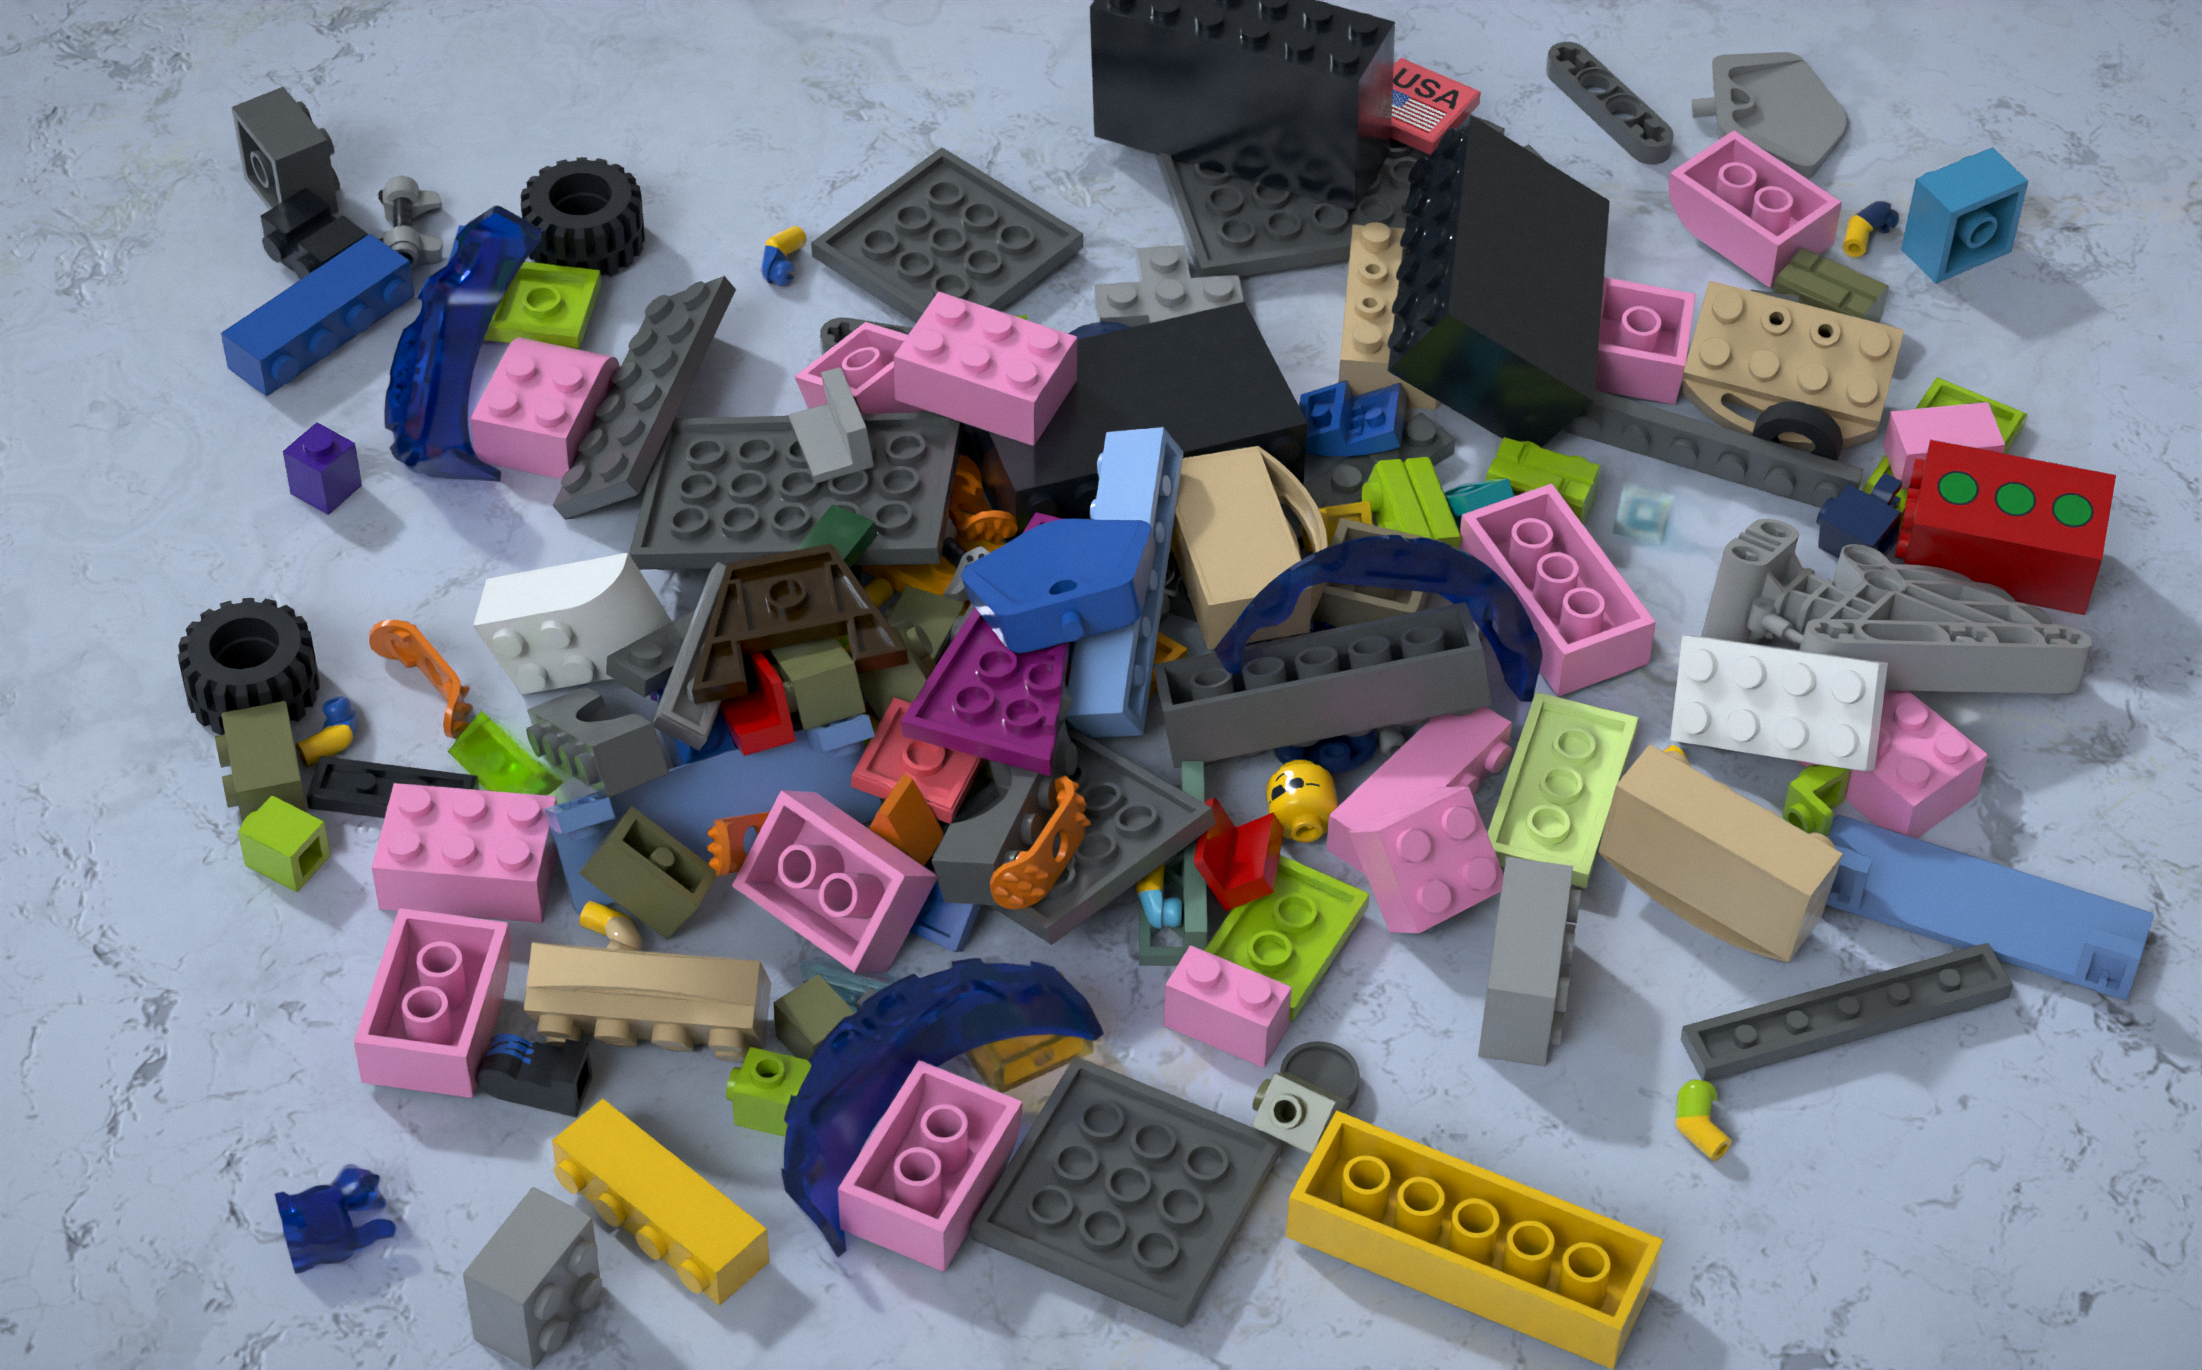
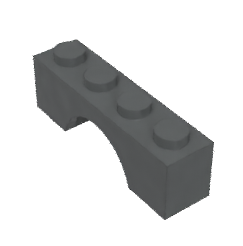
(597, 750)
(984, 843)

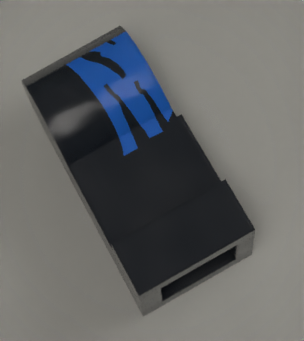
(536, 1073)

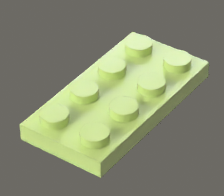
(1562, 784)

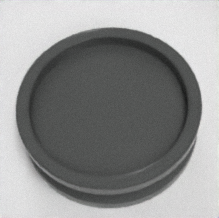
(1326, 1067)

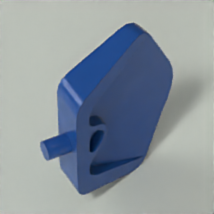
(1063, 581)

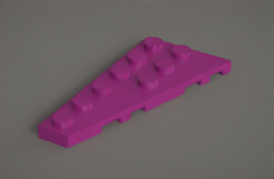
(993, 698)

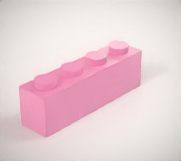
(1441, 754)

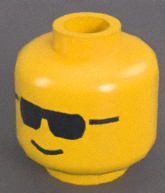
(1302, 799)

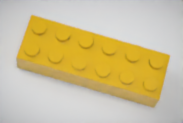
(1474, 1239)

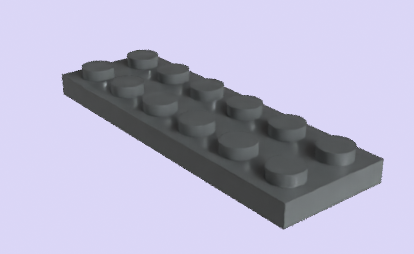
(644, 398)

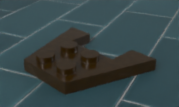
(788, 603)

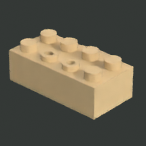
(1369, 315)
(1777, 351)
(1237, 540)
(1717, 856)
(648, 997)

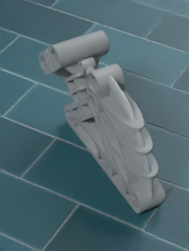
(1919, 619)

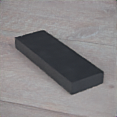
(367, 786)

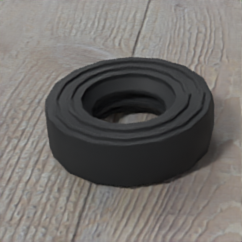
(1803, 420)

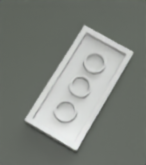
(1779, 702)

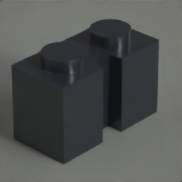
(306, 233)

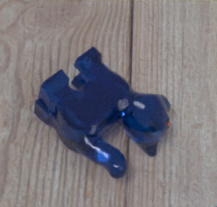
(319, 1222)

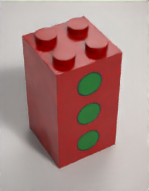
(2008, 523)

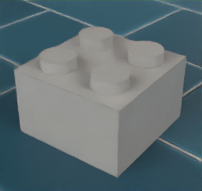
(533, 1279)

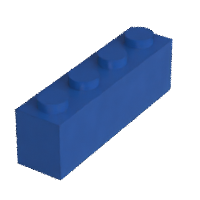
(317, 314)

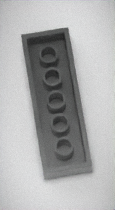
(1324, 685)

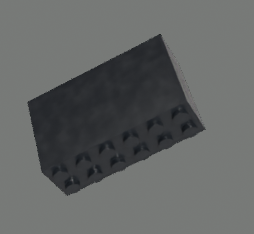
(1249, 89)
(1500, 285)
(1193, 374)

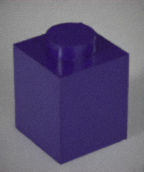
(322, 468)

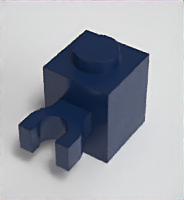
(1861, 518)

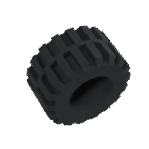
(586, 215)
(242, 637)

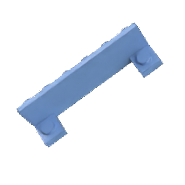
(717, 788)
(1982, 902)

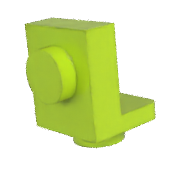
(1813, 797)

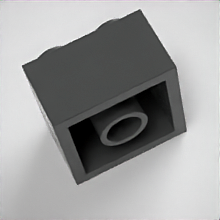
(284, 149)

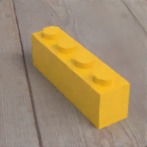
(660, 1202)

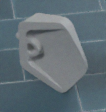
(1776, 106)

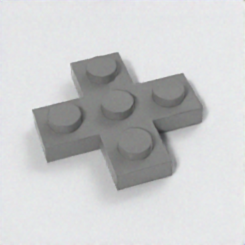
(1163, 290)

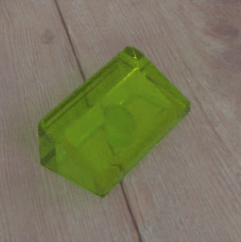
(502, 759)

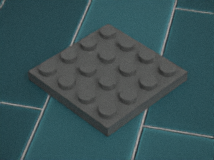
(949, 234)
(1132, 831)
(1127, 1190)

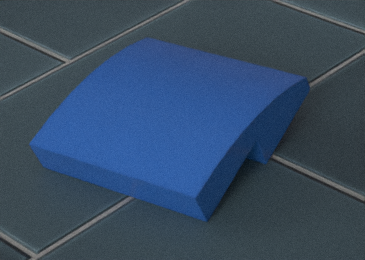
(1352, 424)

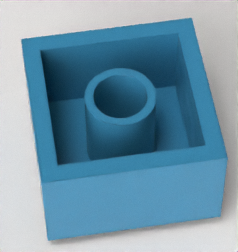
(1964, 215)

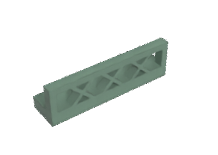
(1190, 886)

